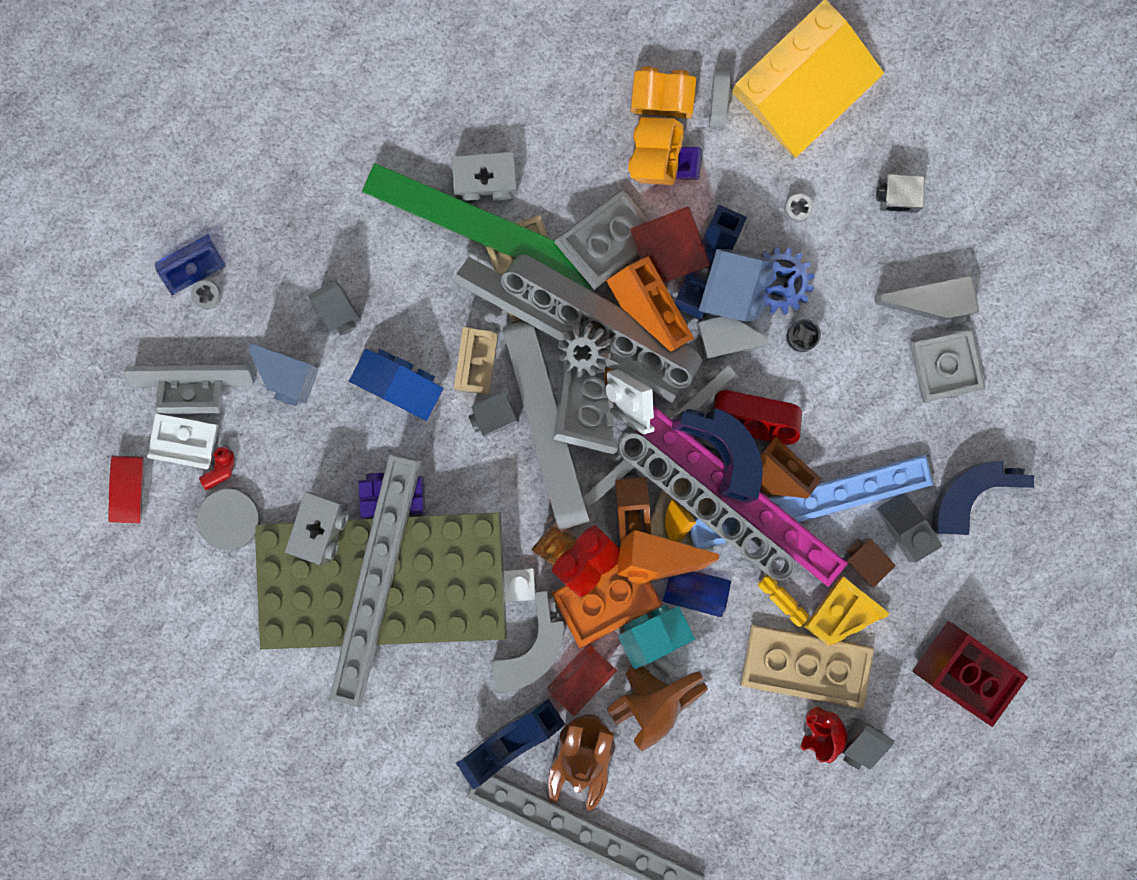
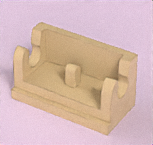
(475, 361)

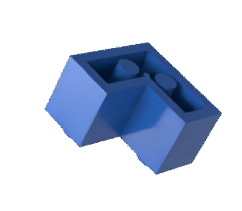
(396, 382)

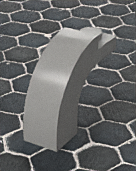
(524, 669)

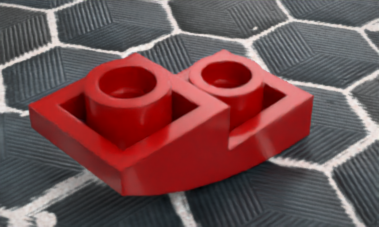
(126, 489)

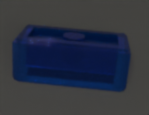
(189, 264)
(698, 592)

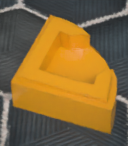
(678, 521)

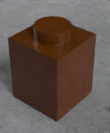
(868, 561)

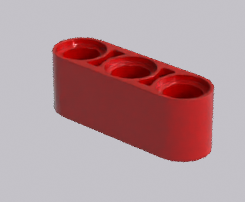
(762, 416)

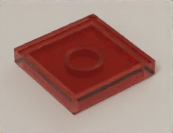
(672, 244)

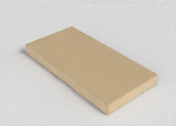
(806, 666)

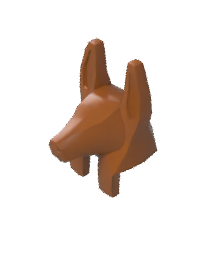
(655, 703)
(582, 759)

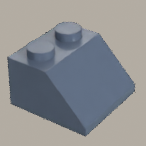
(737, 285)
(284, 375)

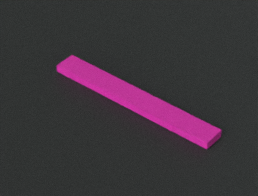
(761, 513)

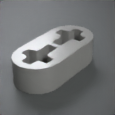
(719, 97)

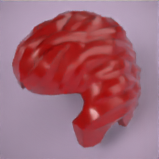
(827, 735)

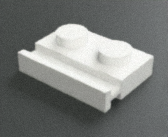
(630, 401)
(183, 441)

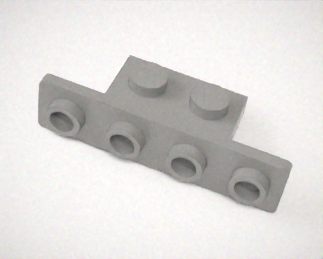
(189, 387)

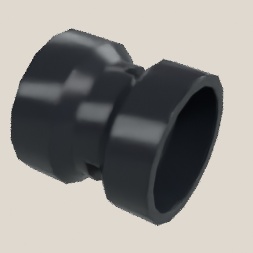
(807, 332)

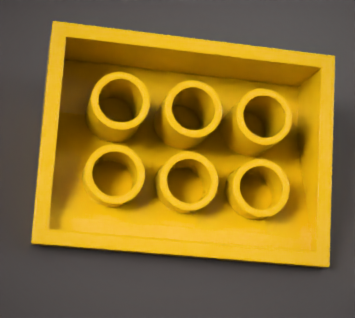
(808, 79)

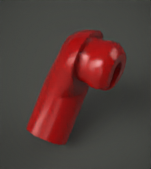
(222, 468)

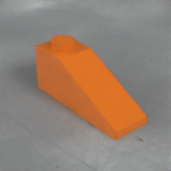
(649, 303)
(654, 558)

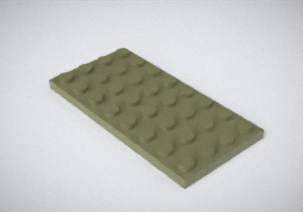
(441, 591)

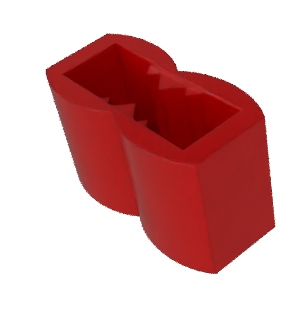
(587, 561)

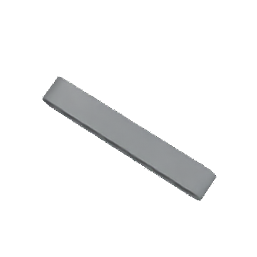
(575, 304)
(541, 411)
(719, 513)

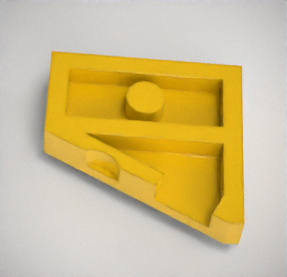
(843, 612)

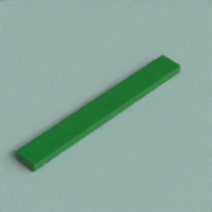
(467, 220)

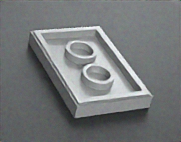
(603, 239)

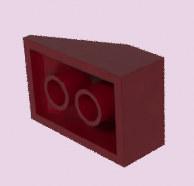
(970, 674)

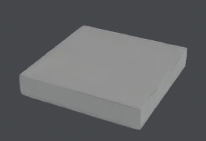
(947, 365)

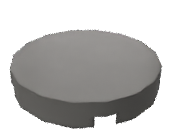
(228, 519)

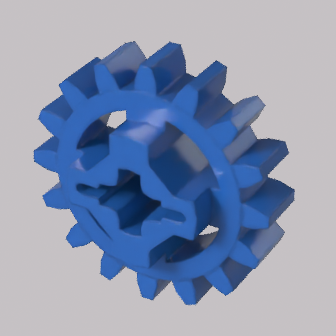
(788, 293)

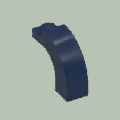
(720, 234)
(736, 446)
(956, 498)
(510, 742)

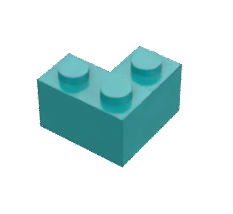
(655, 637)

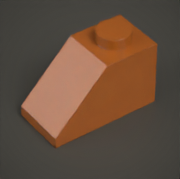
(785, 472)
(633, 506)

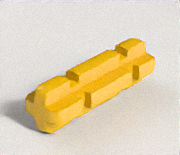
(783, 600)

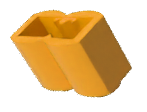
(663, 93)
(656, 150)

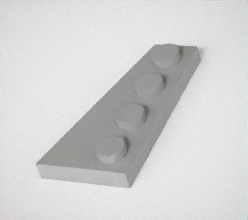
(584, 411)

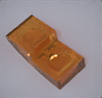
(554, 544)

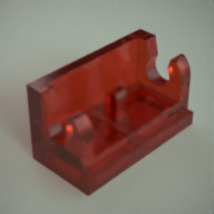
(581, 679)

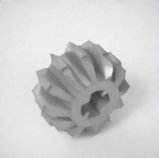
(578, 339)

